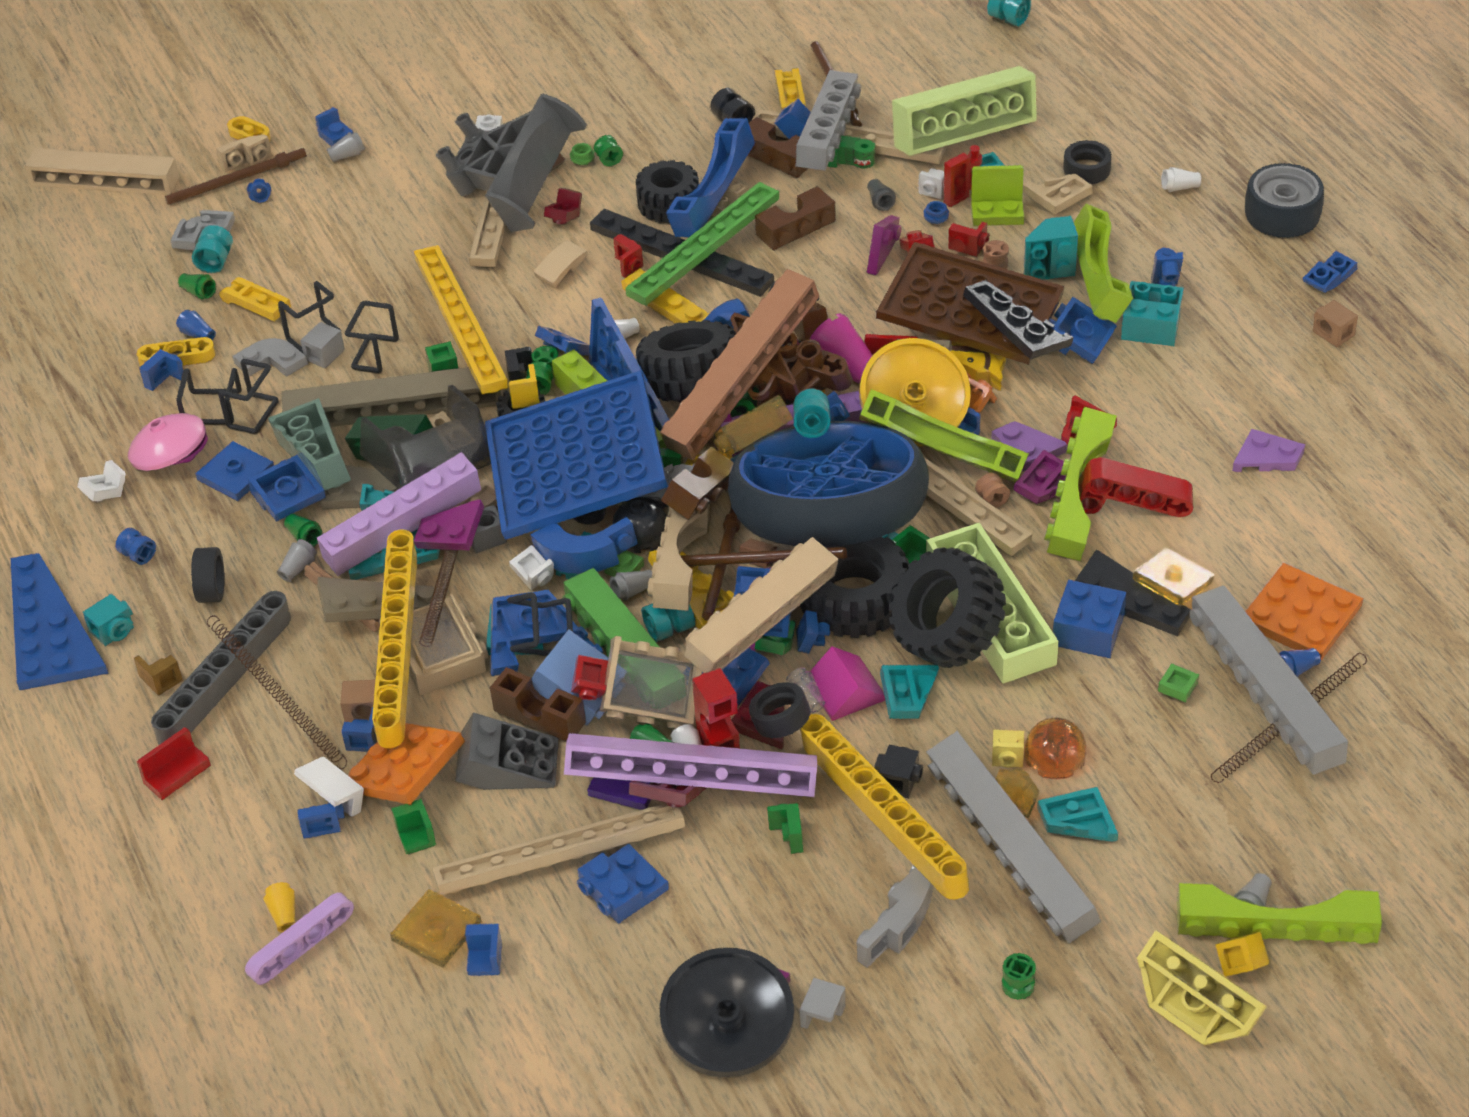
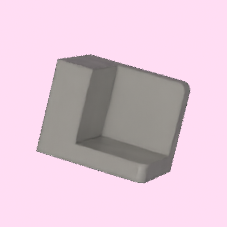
(322, 345)
(822, 1002)

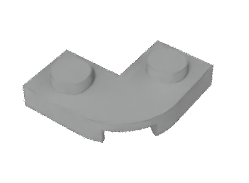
(188, 232)
(275, 352)

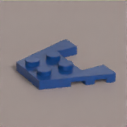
(513, 626)

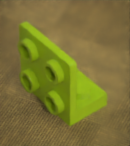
(997, 195)

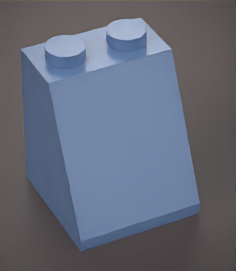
(559, 668)

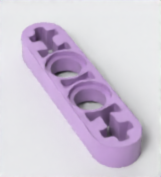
(299, 938)

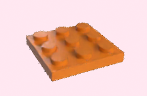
(1303, 610)
(406, 770)

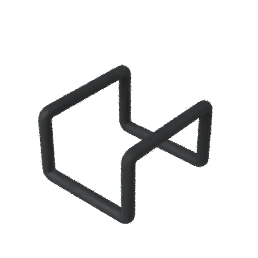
(319, 304)
(373, 337)
(187, 377)
(251, 393)
(521, 600)

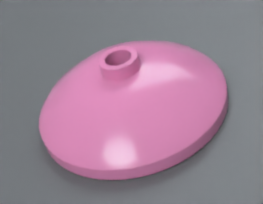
(166, 441)

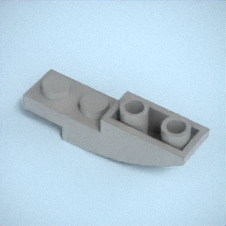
(900, 922)

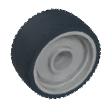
(1284, 200)

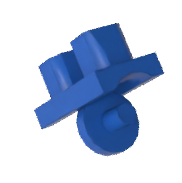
(1166, 267)

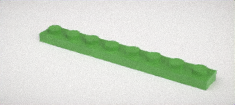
(701, 244)

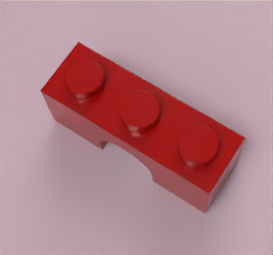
(714, 704)

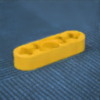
(201, 350)

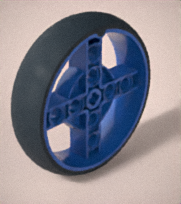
(834, 487)

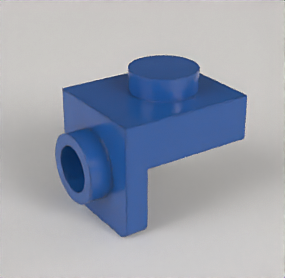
(159, 368)

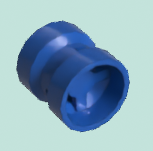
(137, 547)

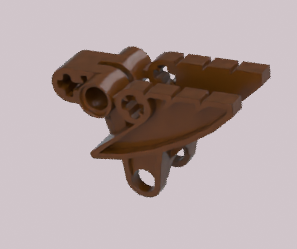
(792, 373)

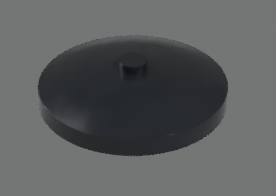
(726, 1012)

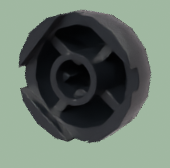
(647, 520)

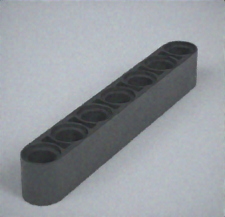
(221, 667)

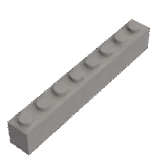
(1269, 680)
(1013, 837)

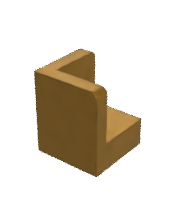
(159, 675)

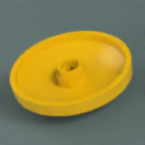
(920, 377)

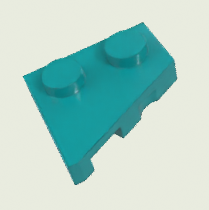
(907, 688)
(1078, 815)

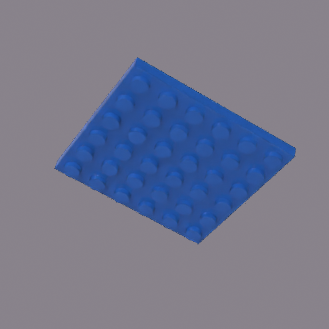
(574, 455)

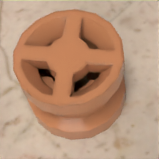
(996, 253)
(992, 489)

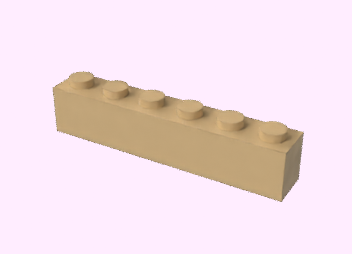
(102, 171)
(761, 606)

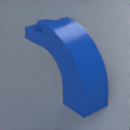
(581, 553)

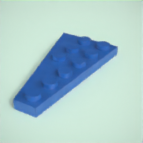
(613, 357)
(47, 633)

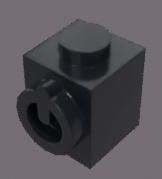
(900, 768)

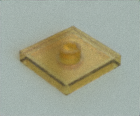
(1173, 576)
(434, 928)

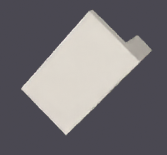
(332, 784)

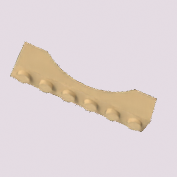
(670, 574)

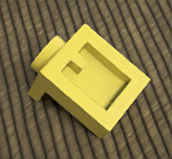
(1008, 748)

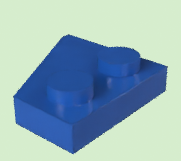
(561, 341)

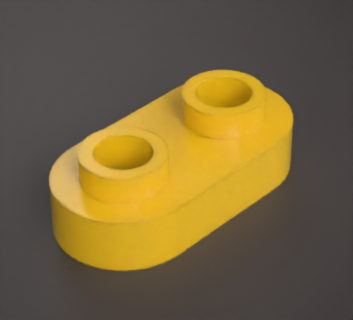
(244, 127)

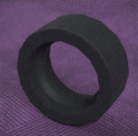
(1092, 151)
(208, 574)
(785, 722)

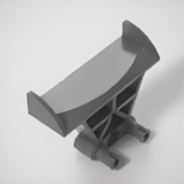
(511, 158)

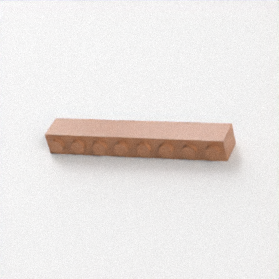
(739, 364)

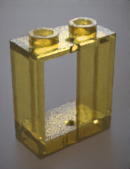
(752, 426)

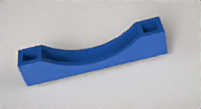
(730, 150)

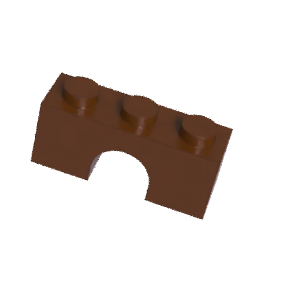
(772, 152)
(780, 228)
(694, 490)
(517, 699)

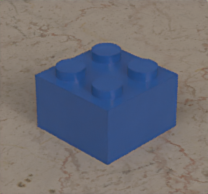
(1089, 618)

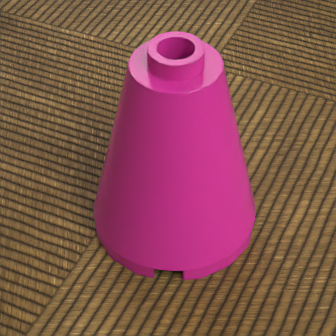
(843, 340)

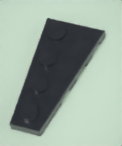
(1015, 321)
(1141, 602)

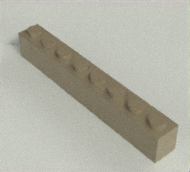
(390, 396)

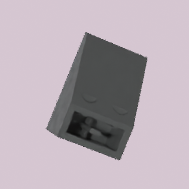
(505, 756)

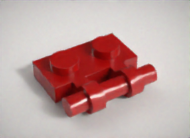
(959, 175)

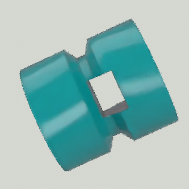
(1014, 11)
(212, 249)
(811, 413)
(662, 621)

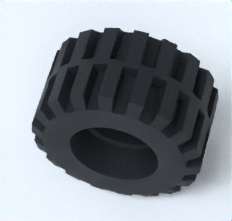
(661, 184)

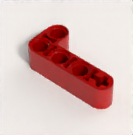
(1134, 486)

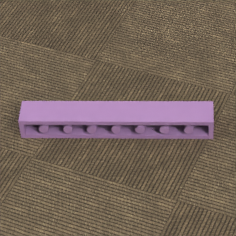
(690, 765)

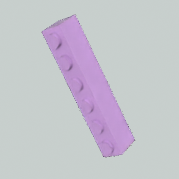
(403, 509)

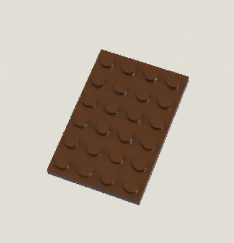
(931, 299)

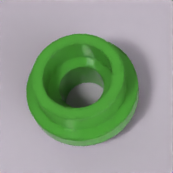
(582, 154)

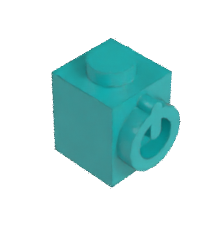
(109, 619)

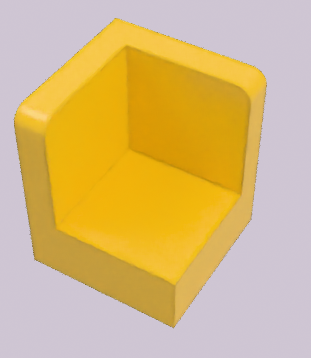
(524, 391)
(1242, 954)

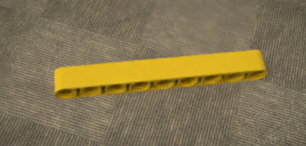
(395, 639)
(886, 808)

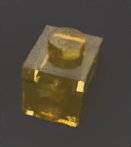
(1019, 789)

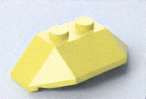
(1195, 993)

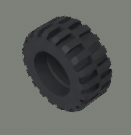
(681, 356)
(866, 608)
(970, 624)

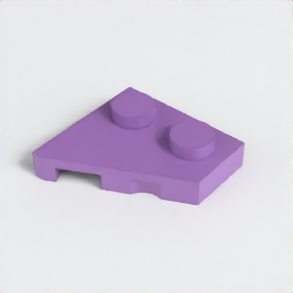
(1028, 440)
(1268, 453)

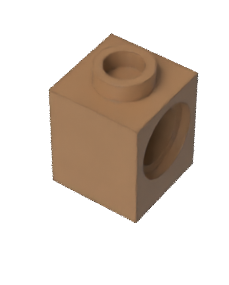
(1335, 323)
(357, 699)

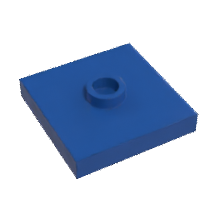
(231, 469)

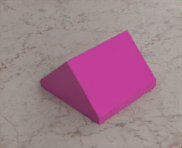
(845, 683)

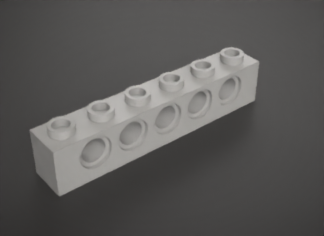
(828, 120)

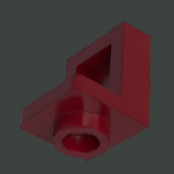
(566, 206)

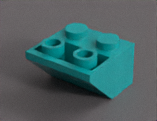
(1051, 249)
(1152, 313)

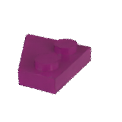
(883, 239)
(1040, 478)
(451, 528)

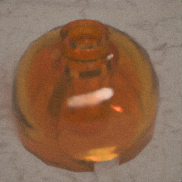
(1055, 748)

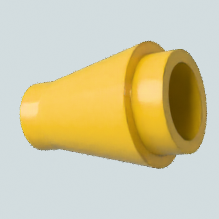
(281, 904)

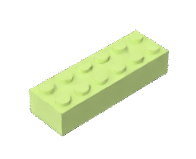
(964, 110)
(1024, 638)

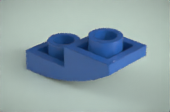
(1330, 273)

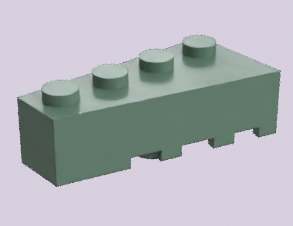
(309, 435)

